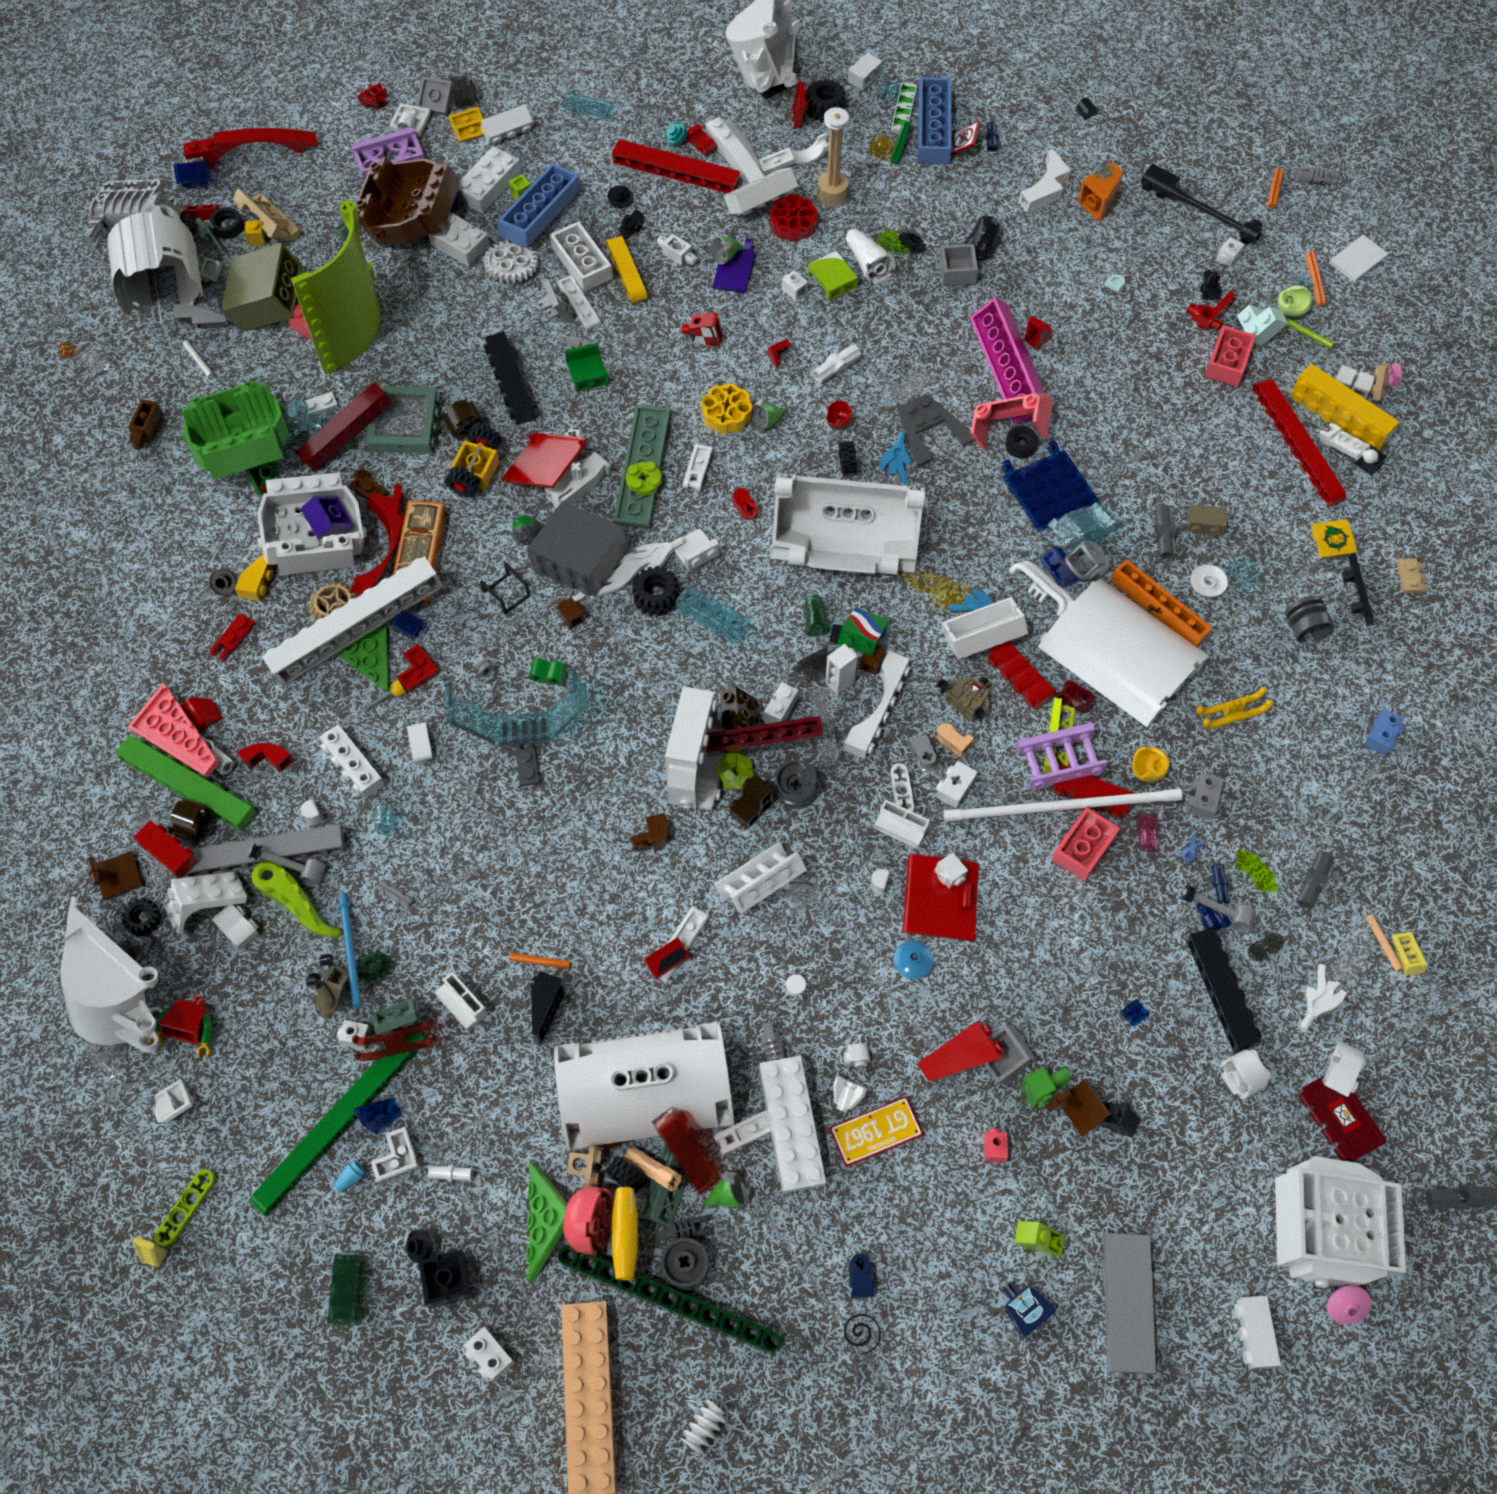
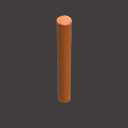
(540, 960)

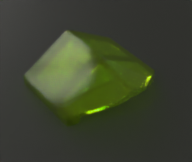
(889, 240)

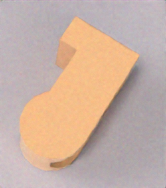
(954, 740)

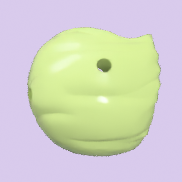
(1297, 301)

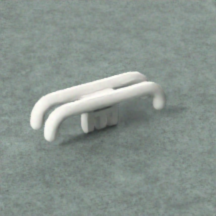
(1043, 585)

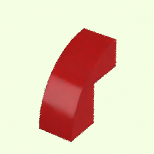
(276, 755)

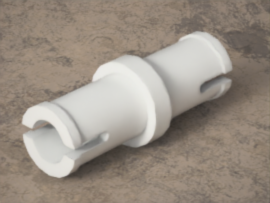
(450, 1173)

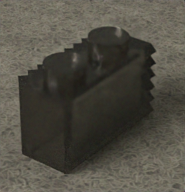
(462, 92)

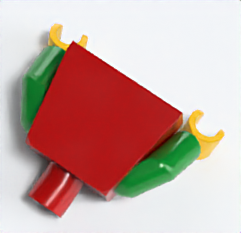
(186, 1023)

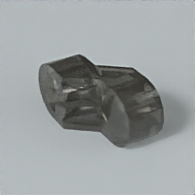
(1257, 952)

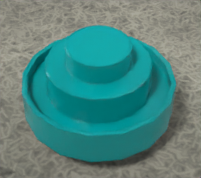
(675, 133)

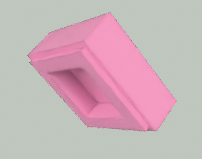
(1395, 375)

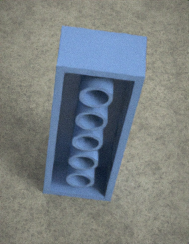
(934, 120)
(539, 205)

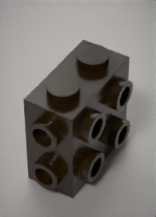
(738, 709)

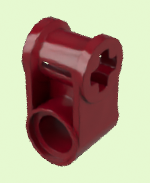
(1073, 694)

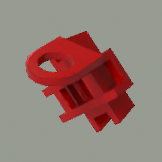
(377, 95)

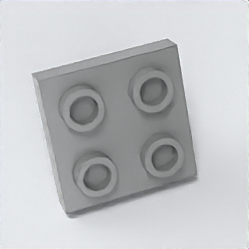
(556, 302)

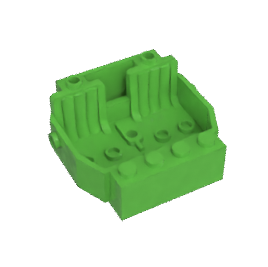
(235, 429)

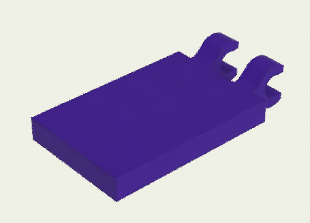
(736, 273)

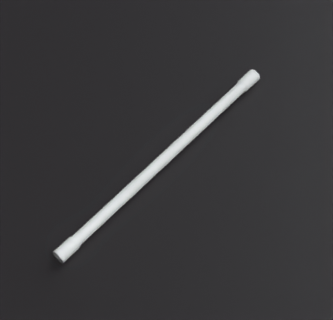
(1164, 795)

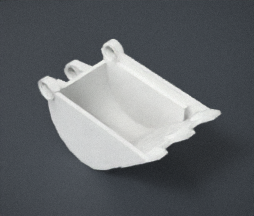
(765, 44)
(105, 987)

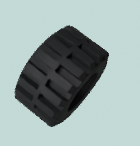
(823, 96)
(655, 603)

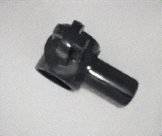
(1210, 287)

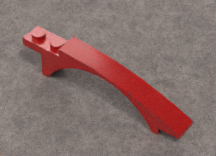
(214, 148)
(389, 514)

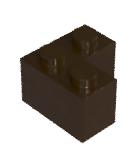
(755, 800)

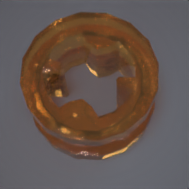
(65, 349)

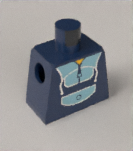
(1026, 1309)

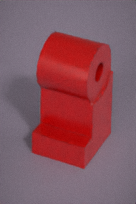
(700, 140)

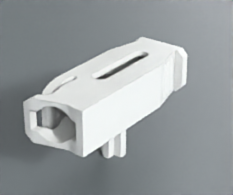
(578, 480)

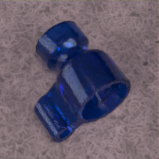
(1212, 918)

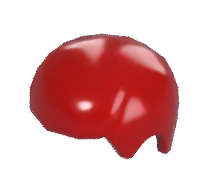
(839, 410)

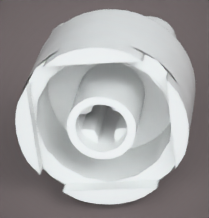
(1245, 1073)

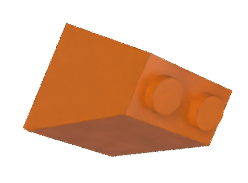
(1099, 193)

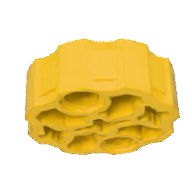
(736, 415)

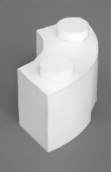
(1344, 1069)

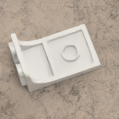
(202, 892)

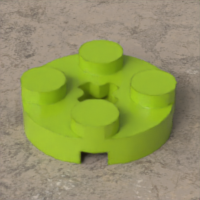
(639, 470)
(734, 761)

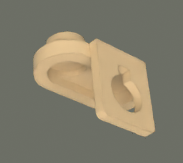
(593, 1157)

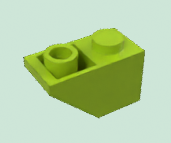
(1039, 1238)

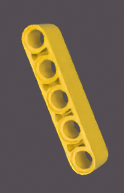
(625, 266)

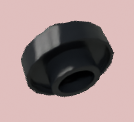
(619, 196)
(419, 1245)

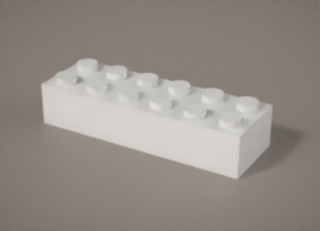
(791, 1124)

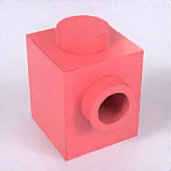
(995, 1146)

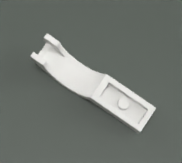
(788, 157)

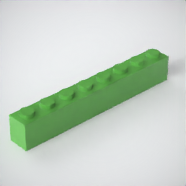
(185, 782)

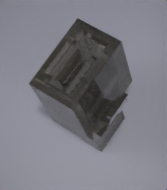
(813, 665)

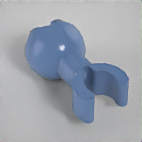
(1189, 853)

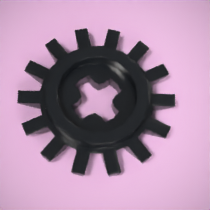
(905, 239)

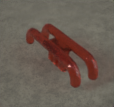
(395, 1042)

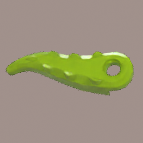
(289, 894)

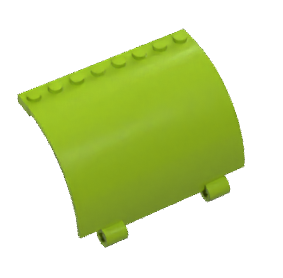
(340, 301)

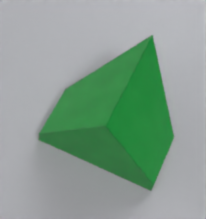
(261, 473)

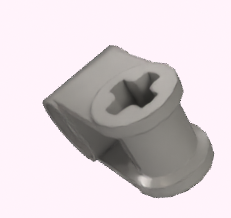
(922, 752)

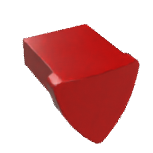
(773, 351)

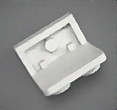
(696, 550)

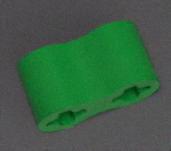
(547, 671)

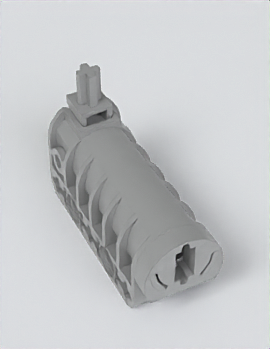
(118, 201)

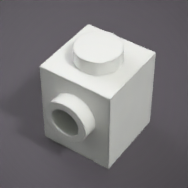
(1229, 255)
(794, 285)
(951, 871)
(351, 1029)

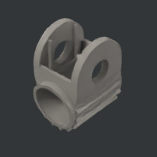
(1088, 566)

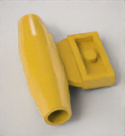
(624, 1233)

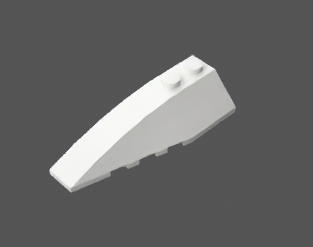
(735, 148)

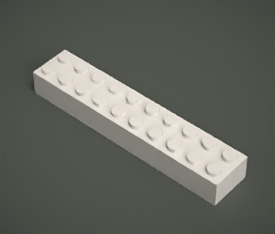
(352, 621)

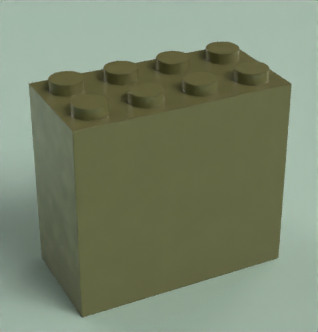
(261, 287)

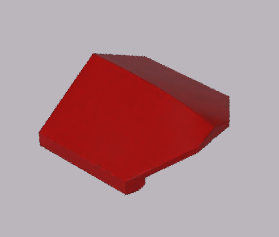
(201, 712)

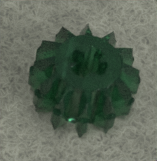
(381, 966)

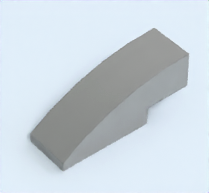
(198, 316)

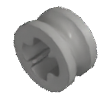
(485, 667)

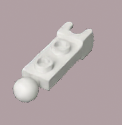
(1347, 444)

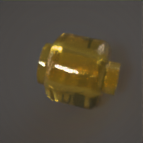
(880, 146)

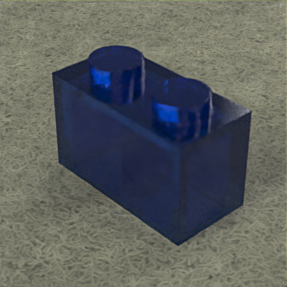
(192, 172)

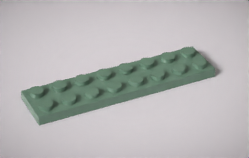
(644, 445)

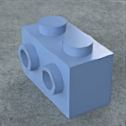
(1384, 731)

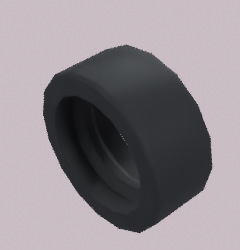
(226, 232)

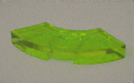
(1257, 870)

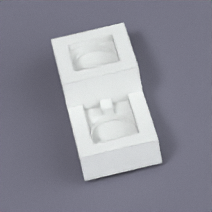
(419, 742)

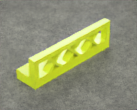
(1054, 725)

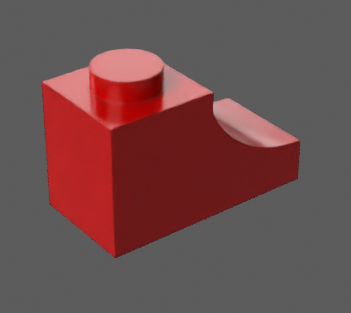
(1037, 333)

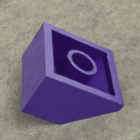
(327, 516)

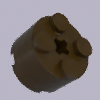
(461, 418)
(189, 820)

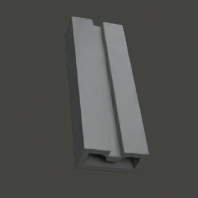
(1129, 1305)

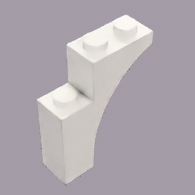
(1049, 187)

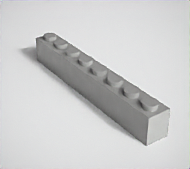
(292, 846)

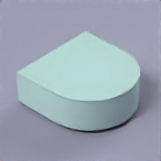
(1115, 282)

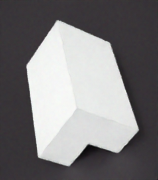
(901, 824)
(461, 1002)

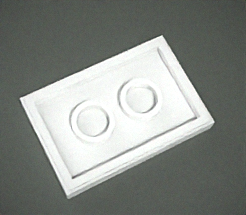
(1358, 258)

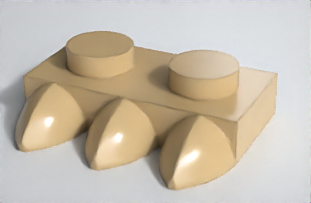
(1381, 373)
(1411, 577)

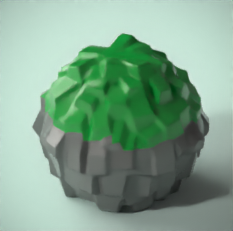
(524, 528)

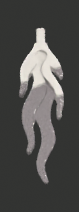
(1331, 976)

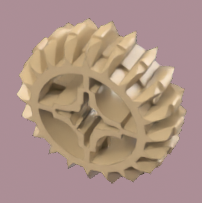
(329, 598)

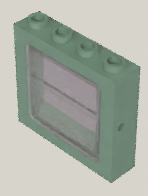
(407, 423)

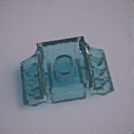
(1084, 524)

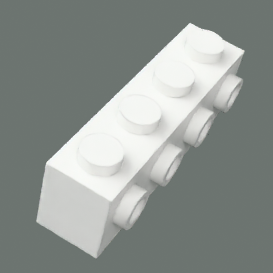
(351, 761)

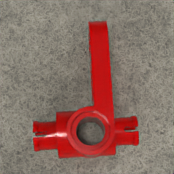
(1207, 316)

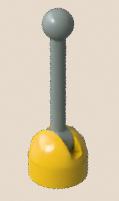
(395, 689)

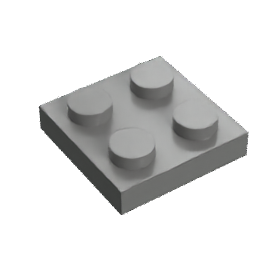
(435, 94)

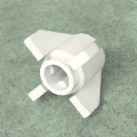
(847, 1094)

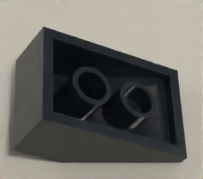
(546, 998)

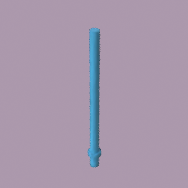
(344, 906)

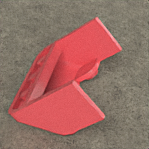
(1038, 403)

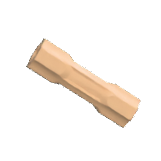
(661, 1174)

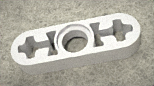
(895, 784)

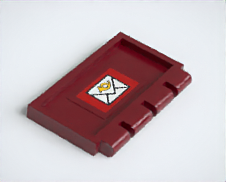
(1345, 1121)

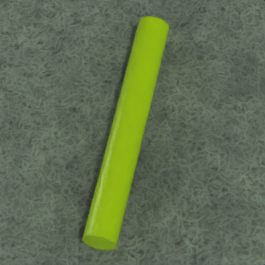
(1310, 333)

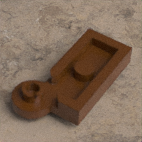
(365, 486)

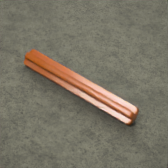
(1316, 278)

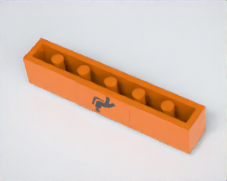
(1160, 603)

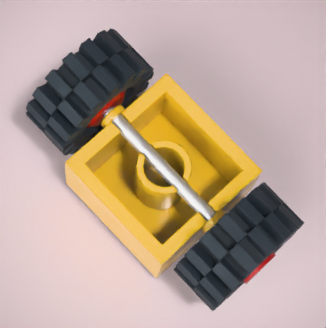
(475, 461)

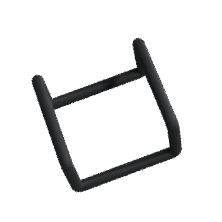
(489, 588)

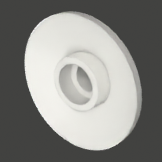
(1210, 574)

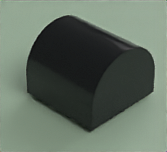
(1086, 108)

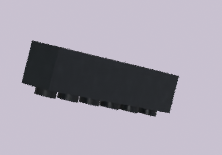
(510, 378)
(1223, 990)

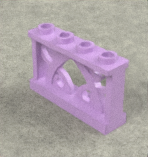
(395, 142)

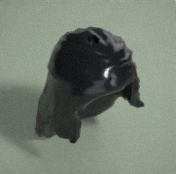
(987, 240)

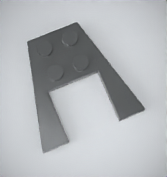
(923, 415)

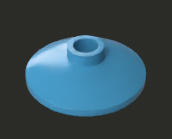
(913, 968)

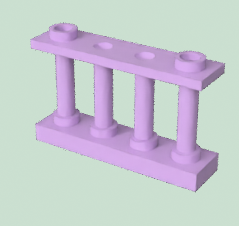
(1061, 738)

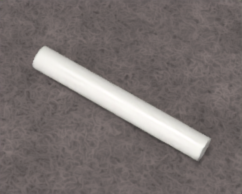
(198, 359)

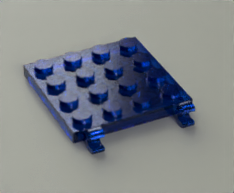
(1048, 487)

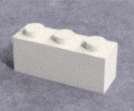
(506, 124)
(841, 669)
(1257, 1333)

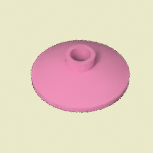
(1349, 1304)

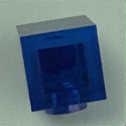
(407, 625)

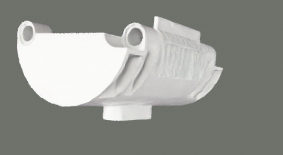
(842, 540)
(604, 1113)

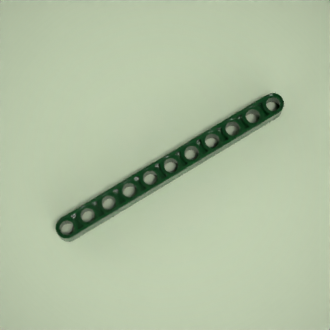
(676, 1308)

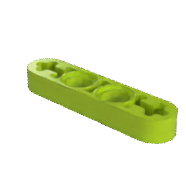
(182, 1206)

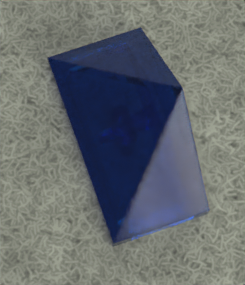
(378, 1115)

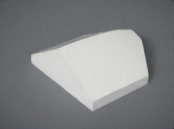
(172, 1101)

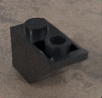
(1121, 1121)

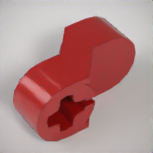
(744, 503)

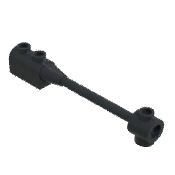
(1167, 185)

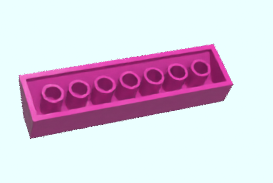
(1006, 353)

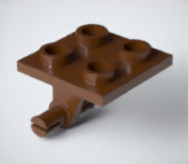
(115, 874)
(1081, 1106)

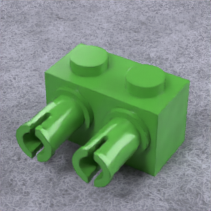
(1040, 1086)

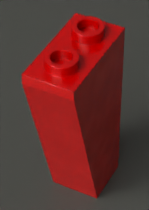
(963, 1053)

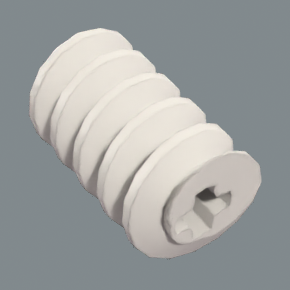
(704, 1427)

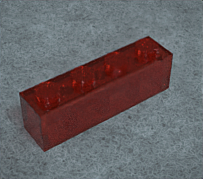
(686, 1150)

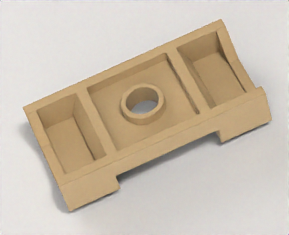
(274, 221)

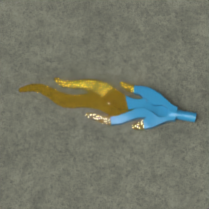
(947, 590)

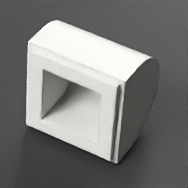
(311, 813)
(879, 881)

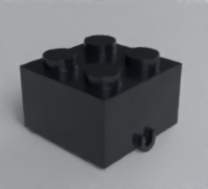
(445, 1279)

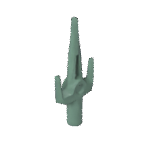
(206, 231)

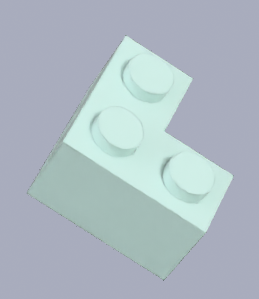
(1262, 323)

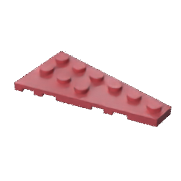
(171, 730)

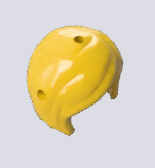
(1150, 764)

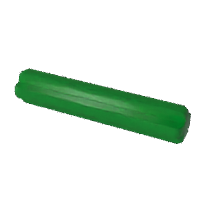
(900, 143)

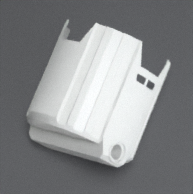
(151, 242)

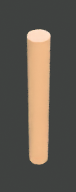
(1386, 946)

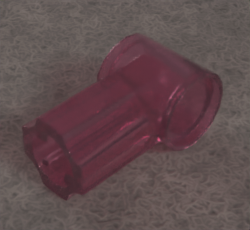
(1147, 828)

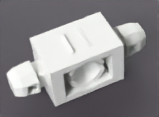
(677, 249)

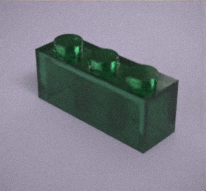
(346, 1290)

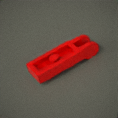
(232, 636)

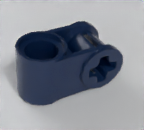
(860, 1280)

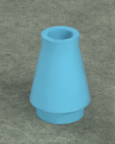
(350, 1175)

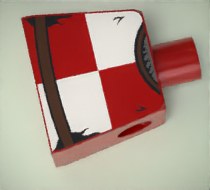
(704, 329)

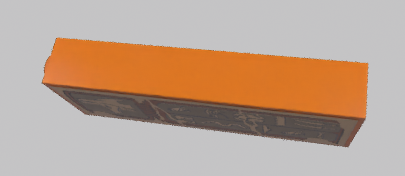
(420, 534)

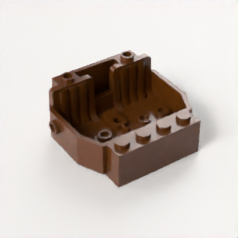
(406, 199)

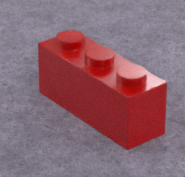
(165, 848)

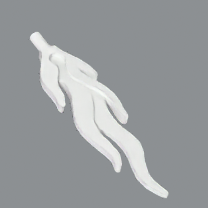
(631, 564)

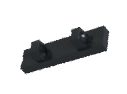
(1363, 605)

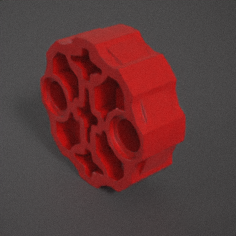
(793, 218)

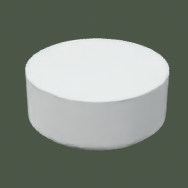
(795, 985)

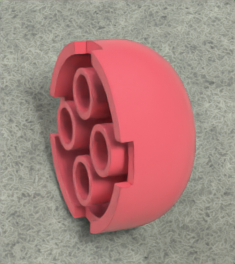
(584, 1215)

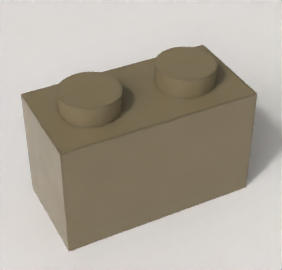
(1206, 520)

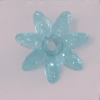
(1102, 170)
(1306, 282)

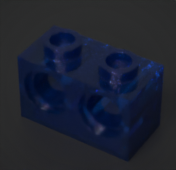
(1055, 563)

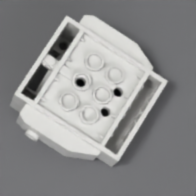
(286, 532)
(689, 769)
(1359, 1247)

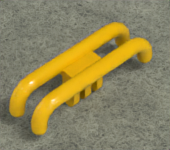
(1234, 710)

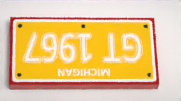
(876, 1131)

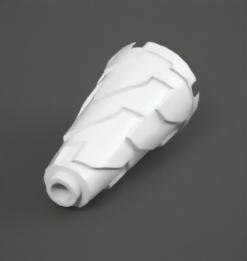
(872, 258)

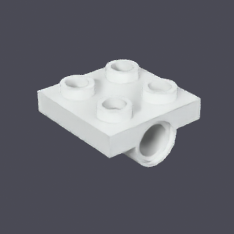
(410, 116)

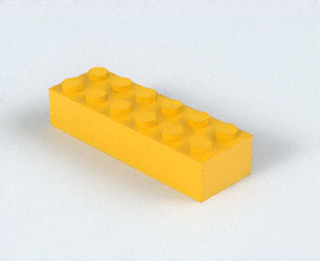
(1343, 407)

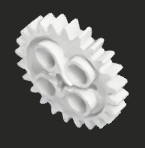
(510, 262)

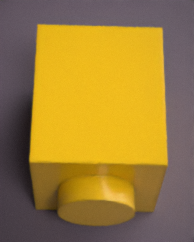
(255, 234)

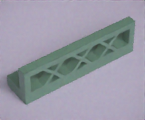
(657, 1195)

